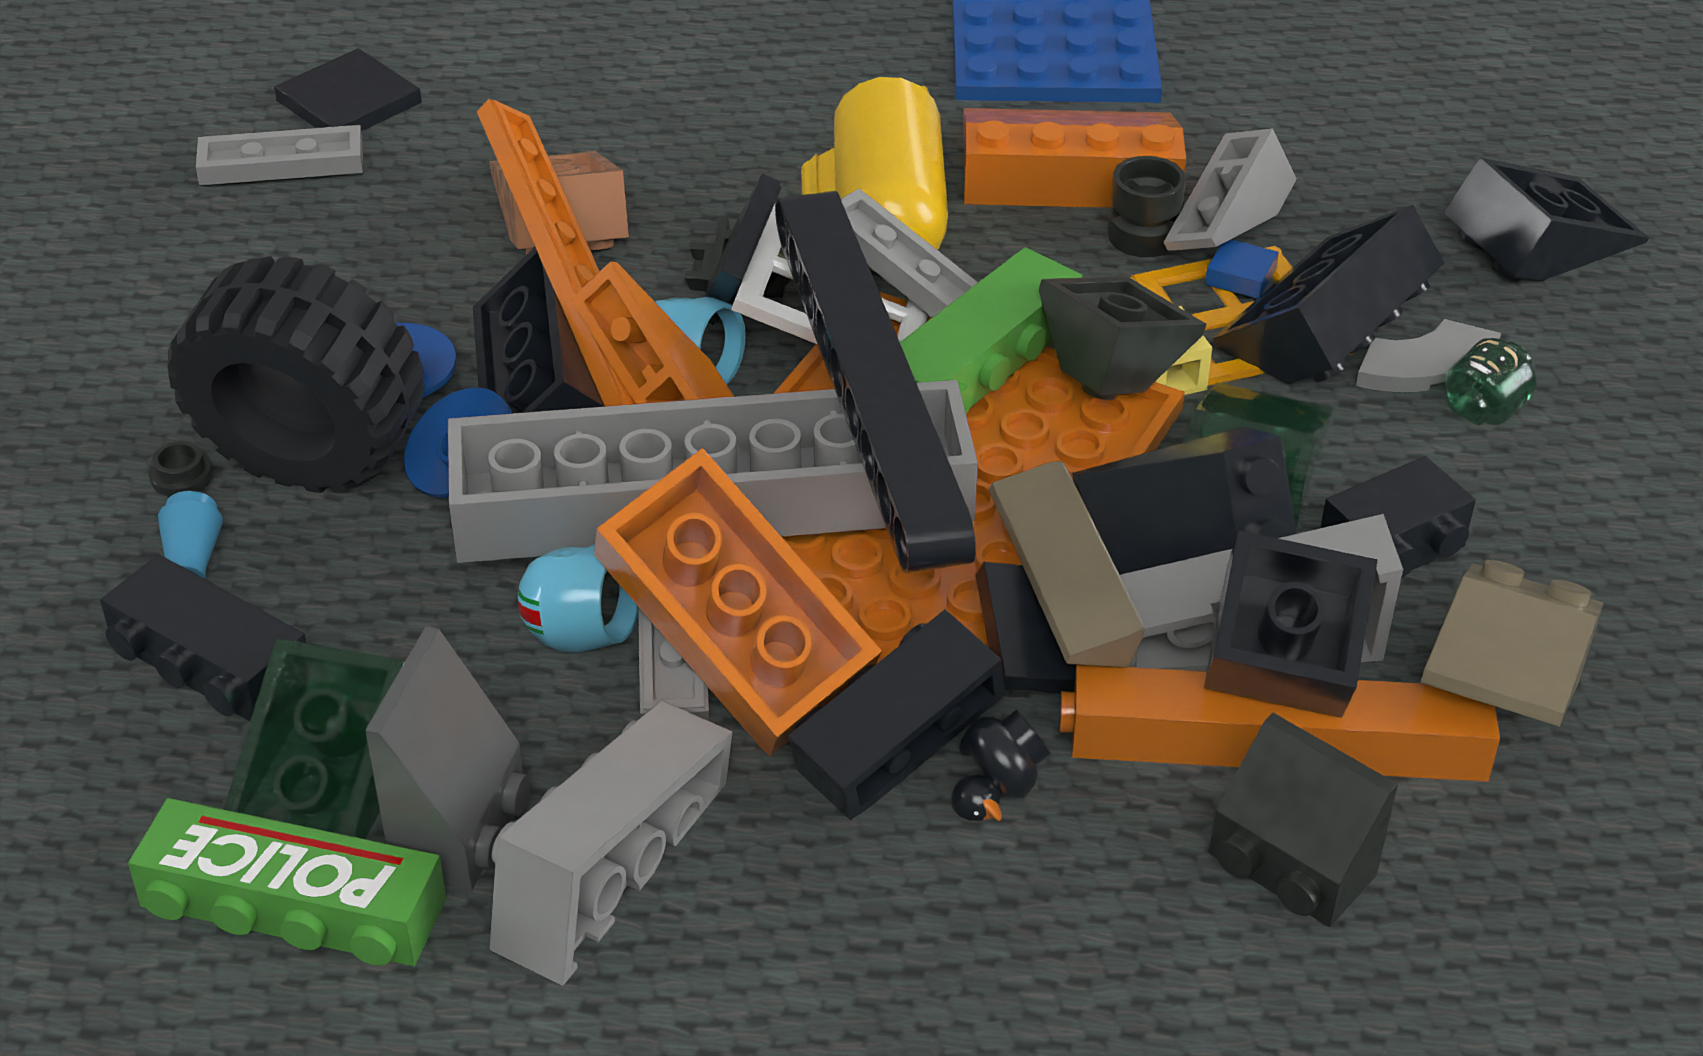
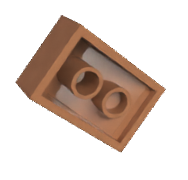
(593, 191)

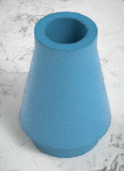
(190, 530)

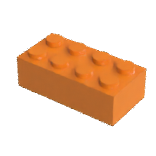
(734, 599)

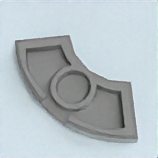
(1420, 361)

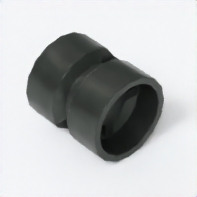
(1145, 204)

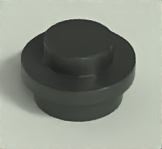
(179, 468)

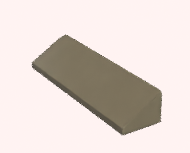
(1069, 566)

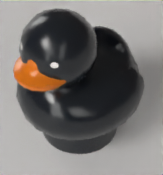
(1008, 757)

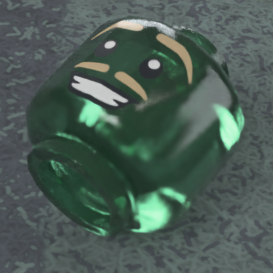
(1490, 382)

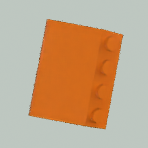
(1058, 154)

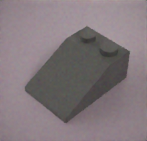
(444, 763)

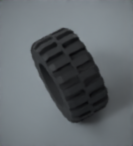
(296, 374)

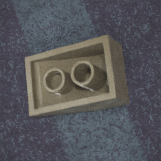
(1514, 641)

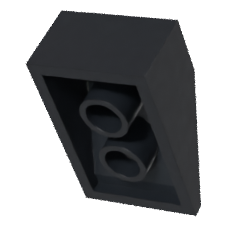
(1537, 220)
(1189, 498)

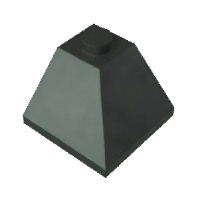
(1115, 332)

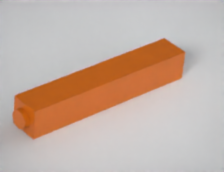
(1177, 721)

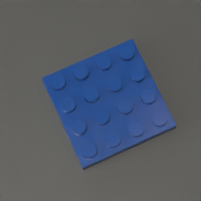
(1055, 51)

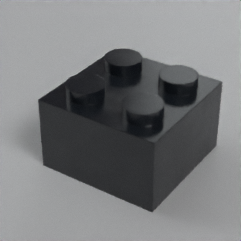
(1291, 624)

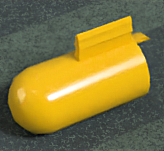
(891, 151)

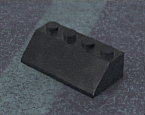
(1335, 299)
(528, 345)

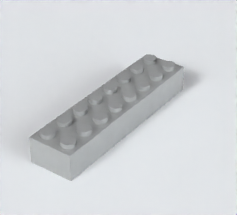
(559, 474)

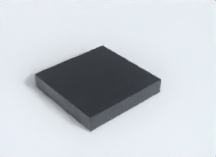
(348, 92)
(743, 241)
(1020, 631)

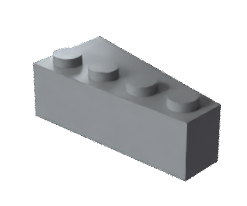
(1184, 597)
(598, 833)

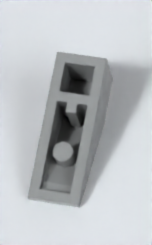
(1236, 191)

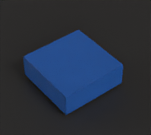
(1241, 268)

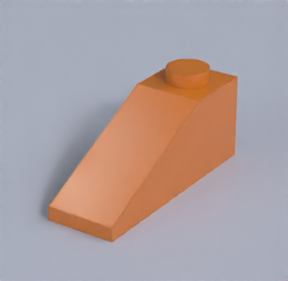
(644, 343)

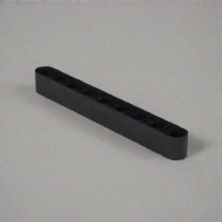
(875, 386)

